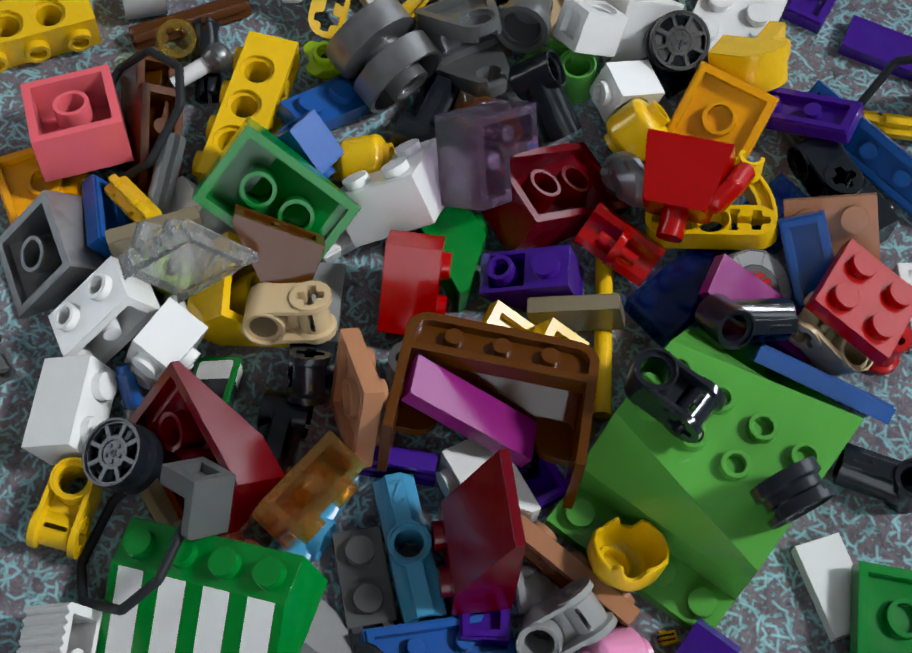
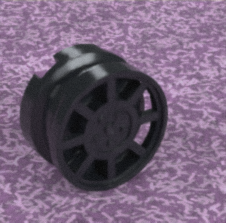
(677, 41)
(124, 456)
(792, 492)

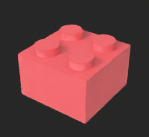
(76, 123)

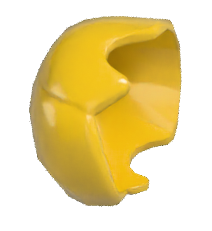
(627, 554)

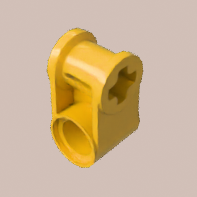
(63, 518)

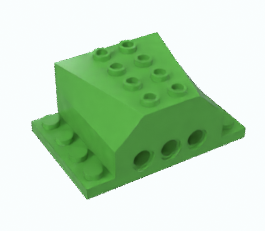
(702, 488)

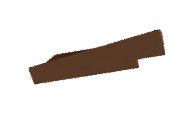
(146, 106)

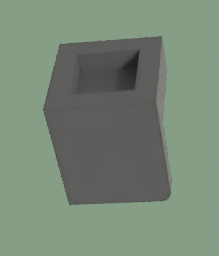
(207, 495)

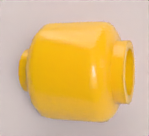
(630, 124)
(362, 153)

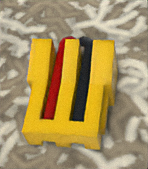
(667, 637)

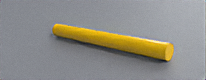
(603, 347)

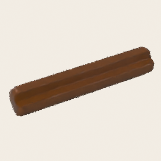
(223, 11)

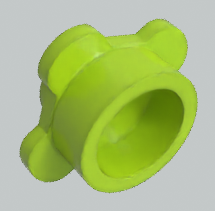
(317, 65)

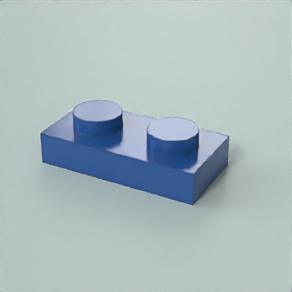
(333, 101)

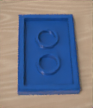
(821, 381)

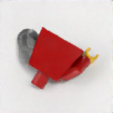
(681, 179)

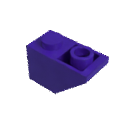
(530, 273)

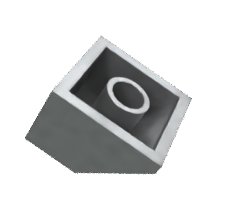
(47, 253)

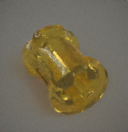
(188, 39)

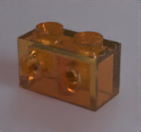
(315, 482)

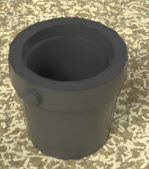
(525, 24)

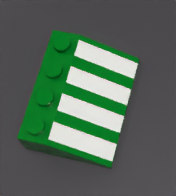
(213, 599)

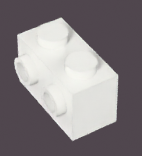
(103, 313)
(166, 338)
(67, 405)

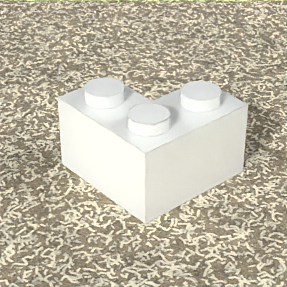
(397, 196)

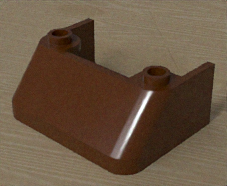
(529, 371)

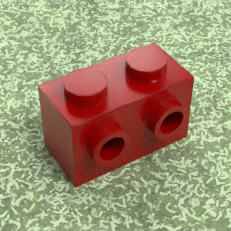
(412, 278)

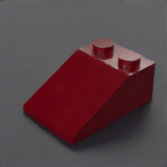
(551, 196)
(200, 424)
(481, 539)

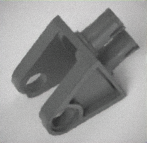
(468, 43)

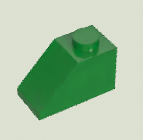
(466, 240)

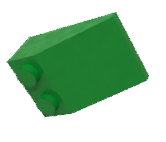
(276, 181)

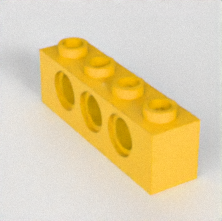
(44, 28)
(260, 59)

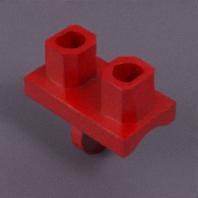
(619, 244)

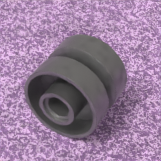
(383, 54)

